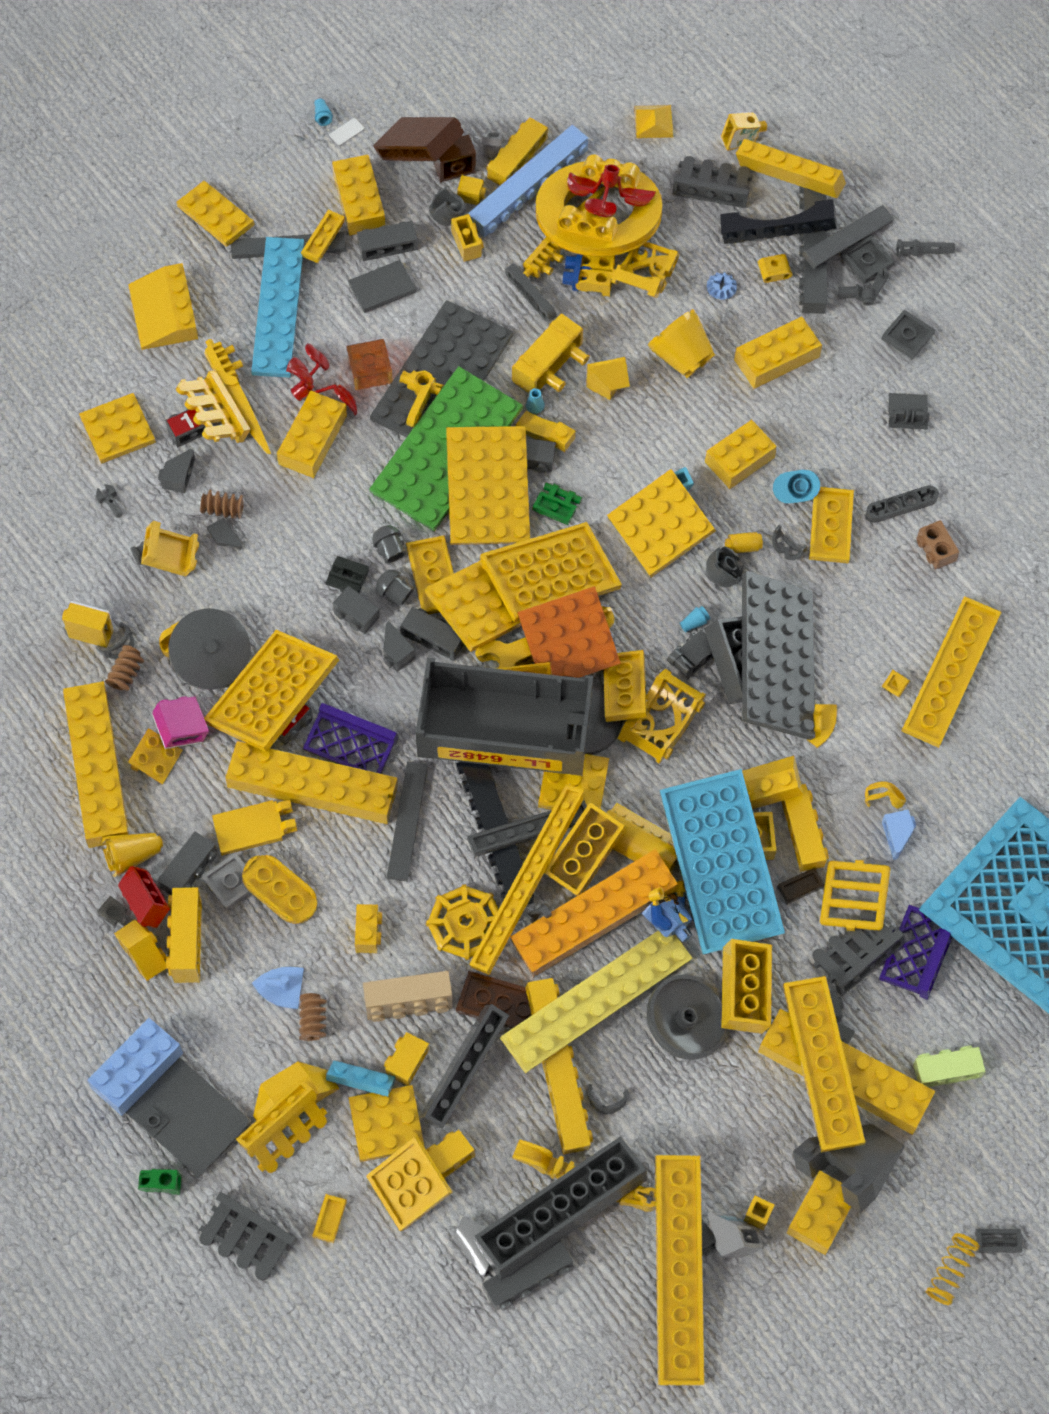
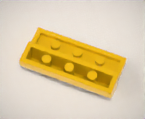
(642, 837)

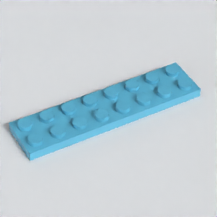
(277, 307)

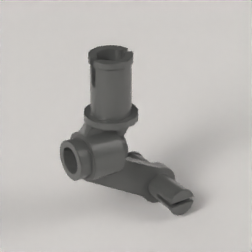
(868, 294)

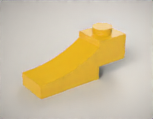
(547, 430)

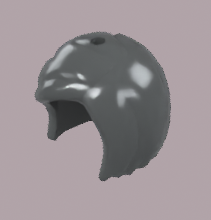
(446, 207)

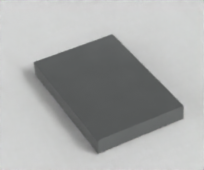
(382, 286)

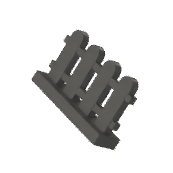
(707, 190)
(859, 967)
(257, 1238)

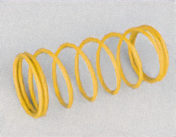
(946, 1295)

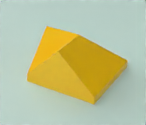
(653, 121)
(607, 376)

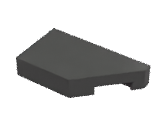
(223, 534)

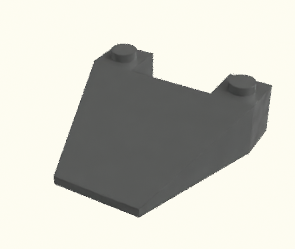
(865, 1164)

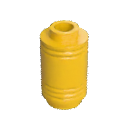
(744, 542)

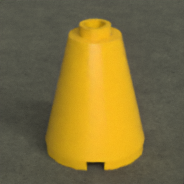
(130, 850)

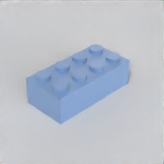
(135, 1066)

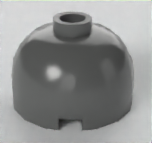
(724, 567)

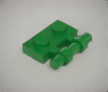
(554, 507)

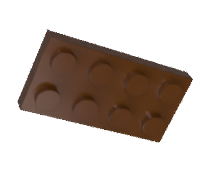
(486, 990)

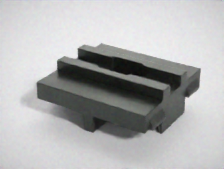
(343, 566)

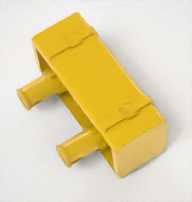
(548, 355)

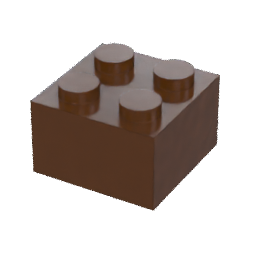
(457, 160)

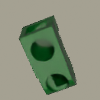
(160, 1181)

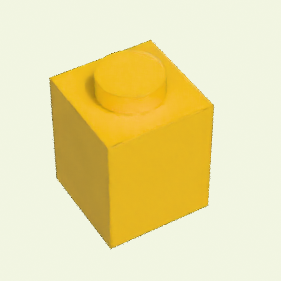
(471, 190)
(759, 1212)

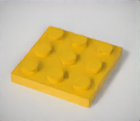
(117, 428)
(591, 782)
(384, 1122)
(409, 1184)

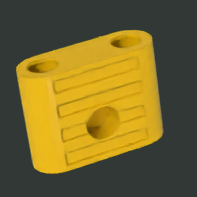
(774, 268)

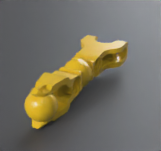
(518, 652)

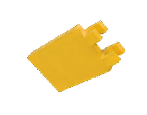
(253, 826)

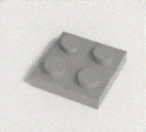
(226, 881)

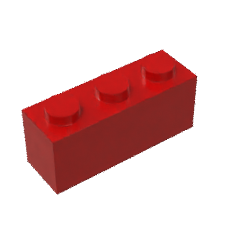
(143, 897)

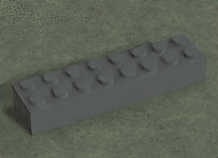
(561, 1208)

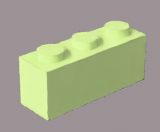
(949, 1066)

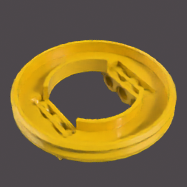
(588, 232)

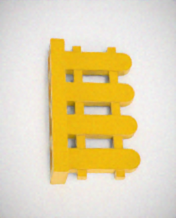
(220, 400)
(277, 1118)

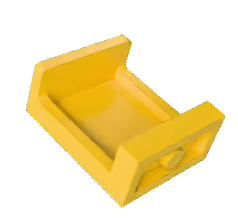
(169, 550)

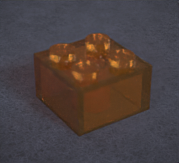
(369, 364)

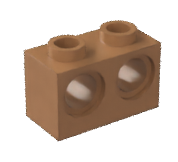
(941, 543)

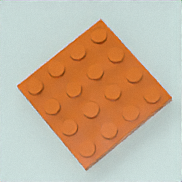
(570, 634)

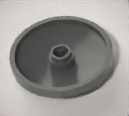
(209, 649)
(600, 733)
(686, 1017)

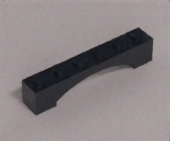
(816, 218)

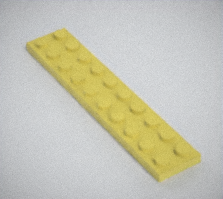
(594, 999)

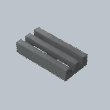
(978, 1232)

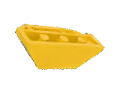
(280, 1084)

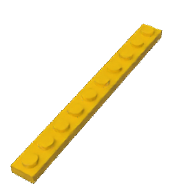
(527, 879)

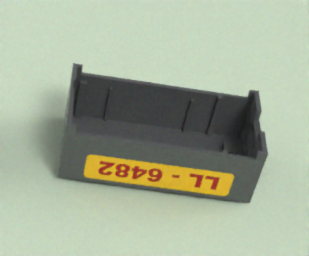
(503, 717)

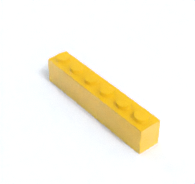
(791, 168)

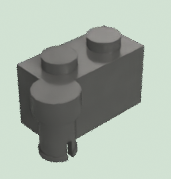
(691, 655)

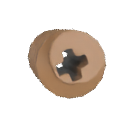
(222, 505)
(124, 668)
(311, 1017)

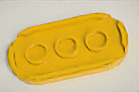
(279, 889)

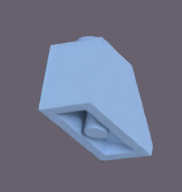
(898, 830)

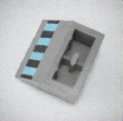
(734, 1235)

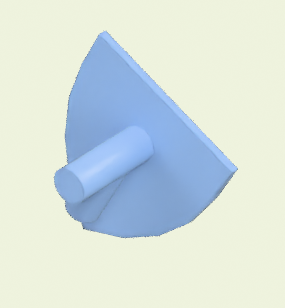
(281, 986)

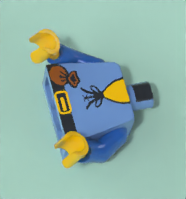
(669, 913)

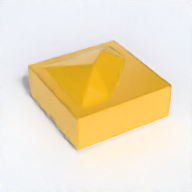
(896, 683)

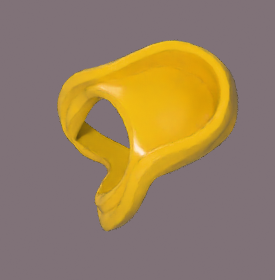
(896, 796)

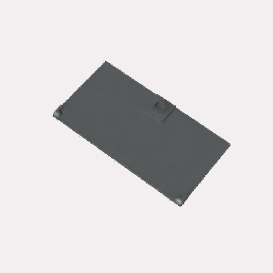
(188, 1117)

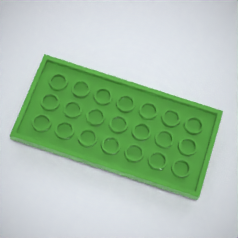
(418, 471)

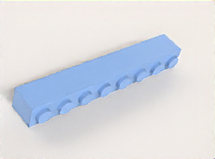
(528, 180)

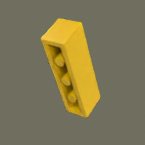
(518, 151)
(804, 831)

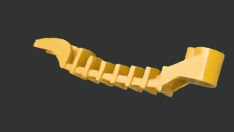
(545, 1163)

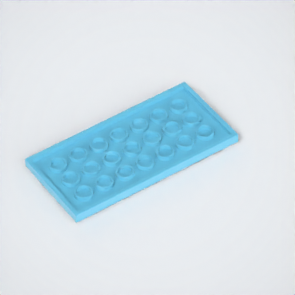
(721, 861)

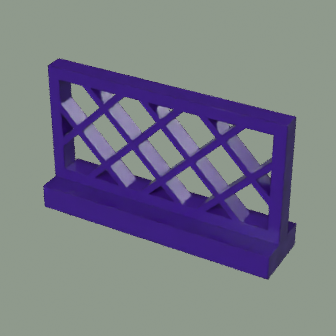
(355, 724)
(934, 961)

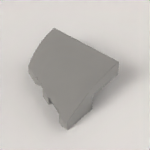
(465, 1240)

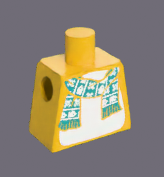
(741, 127)

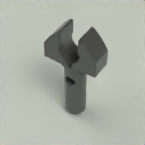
(109, 499)

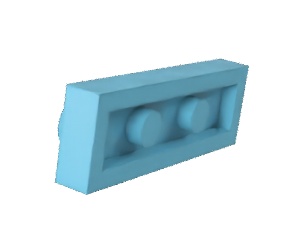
(360, 1078)

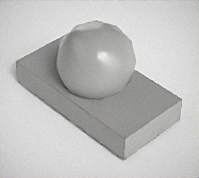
(492, 143)

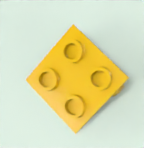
(153, 758)

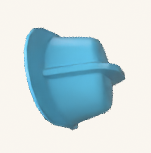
(796, 486)

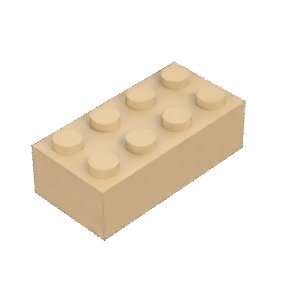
(408, 996)

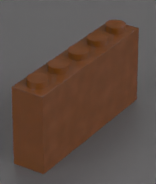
(418, 138)

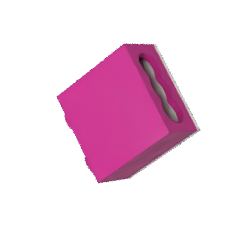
(180, 722)

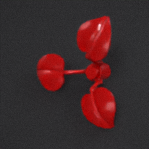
(610, 177)
(306, 385)

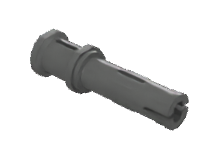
(923, 248)

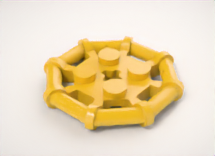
(453, 919)

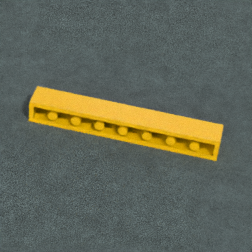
(561, 1079)

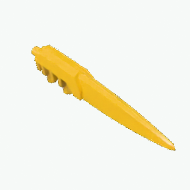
(547, 251)
(219, 361)

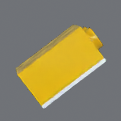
(88, 624)

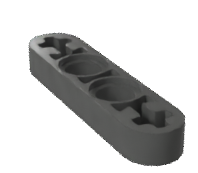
(530, 292)
(903, 506)

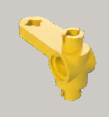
(423, 392)

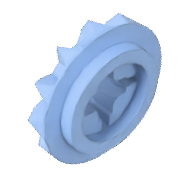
(728, 289)

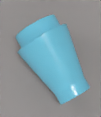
(323, 115)
(535, 402)
(695, 619)

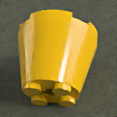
(683, 344)

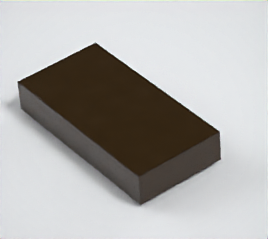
(800, 886)

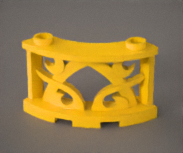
(654, 284)
(633, 728)

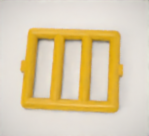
(879, 907)

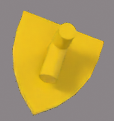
(824, 722)

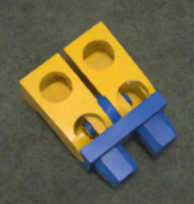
(589, 273)

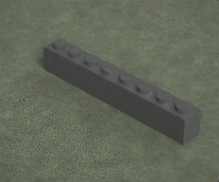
(813, 280)

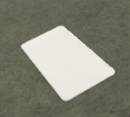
(346, 131)

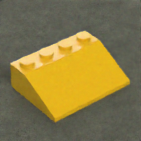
(163, 308)

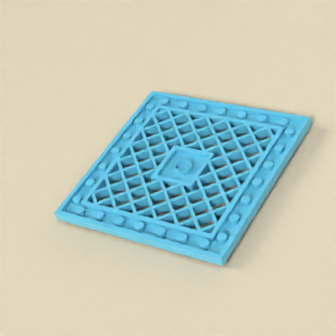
(1029, 904)

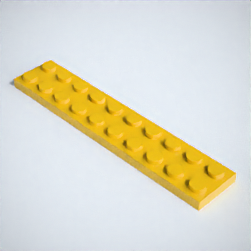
(679, 1270)

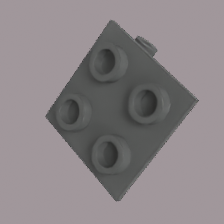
(908, 411)

